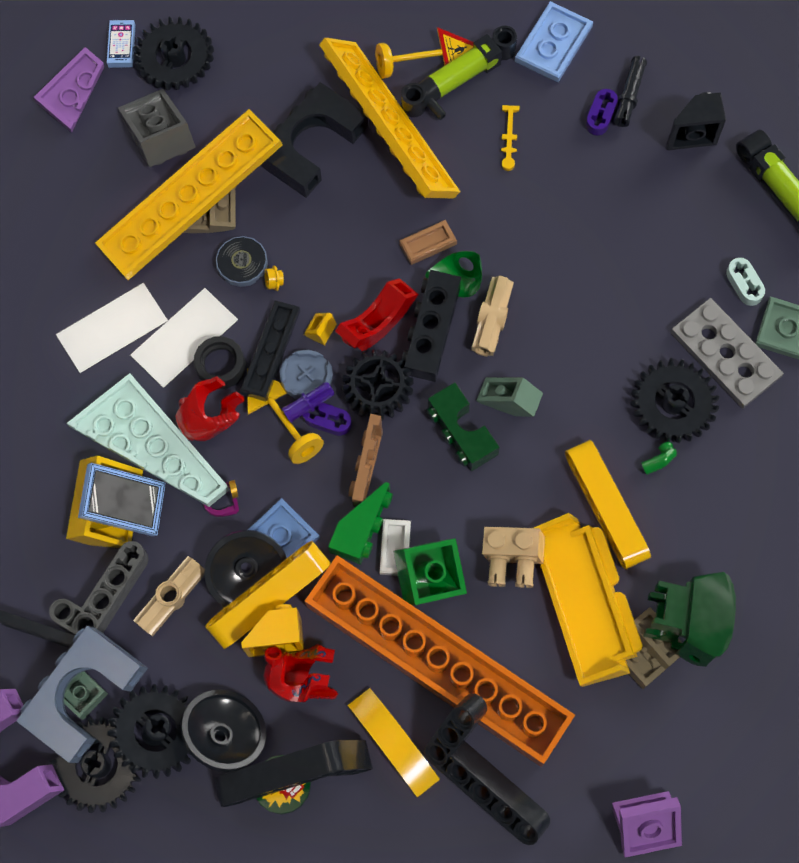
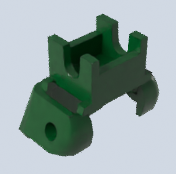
(697, 612)

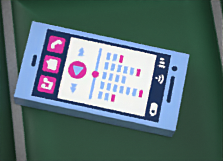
(121, 43)

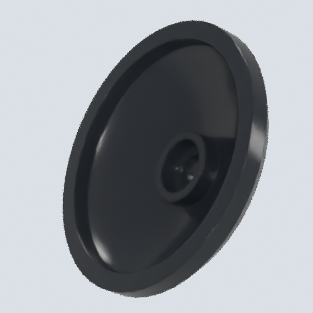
(223, 564)
(230, 718)

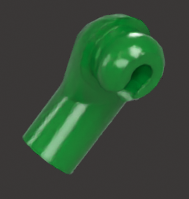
(660, 461)

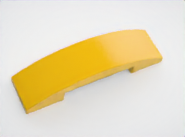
(394, 742)

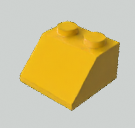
(275, 629)

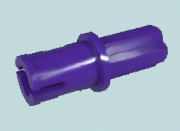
(308, 401)

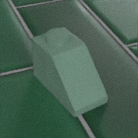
(510, 395)

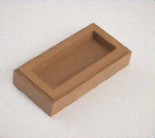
(428, 242)

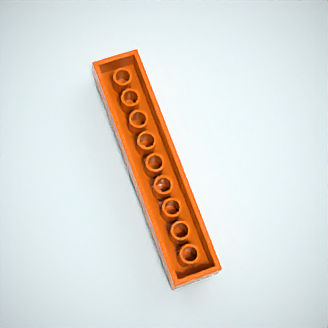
(438, 659)

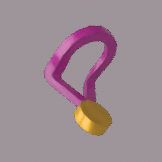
(229, 510)

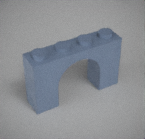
(46, 712)

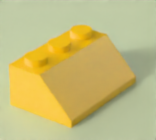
(93, 532)

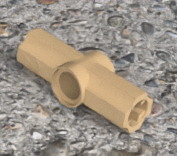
(492, 316)
(157, 610)

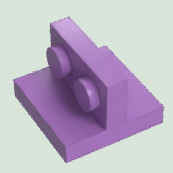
(648, 823)

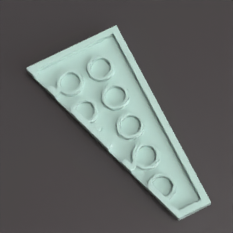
(140, 432)

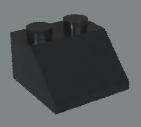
(698, 123)

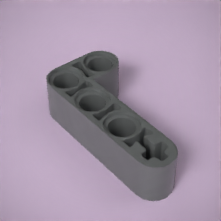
(104, 589)

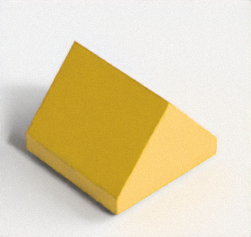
(321, 327)

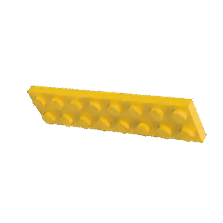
(389, 119)
(189, 194)

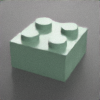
(83, 695)

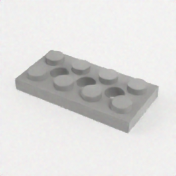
(723, 369)

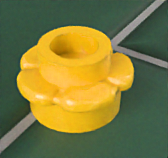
(273, 278)

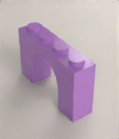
(32, 788)

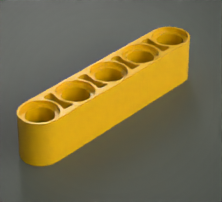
(607, 504)
(267, 593)

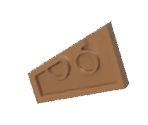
(366, 462)

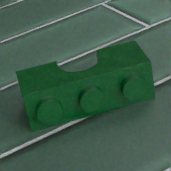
(472, 446)

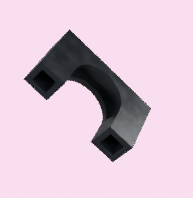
(319, 109)

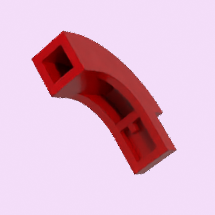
(379, 317)

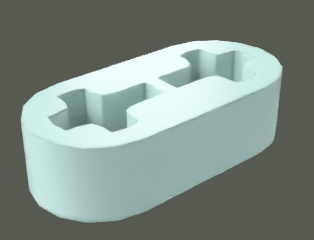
(749, 280)

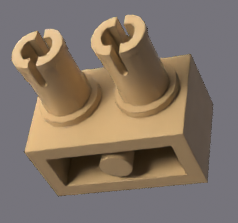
(513, 545)

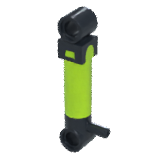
(484, 55)
(769, 165)

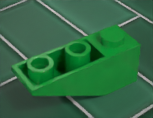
(356, 529)

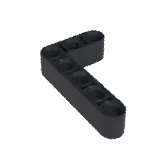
(294, 769)
(479, 777)

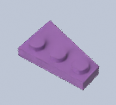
(71, 88)

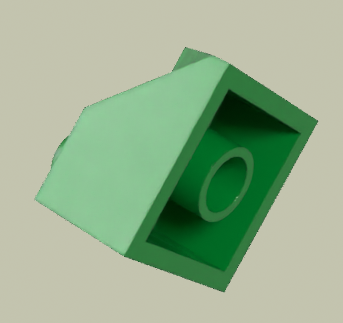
(430, 572)

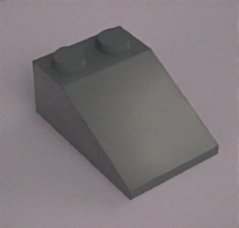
(157, 128)

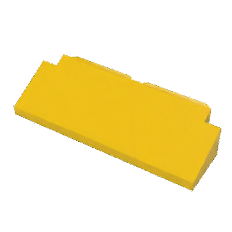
(590, 612)

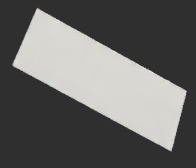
(111, 327)
(177, 340)

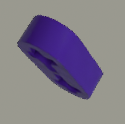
(597, 110)
(327, 425)

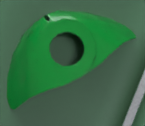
(451, 265)

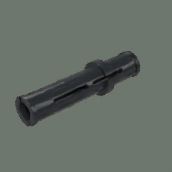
(627, 100)

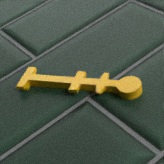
(508, 163)

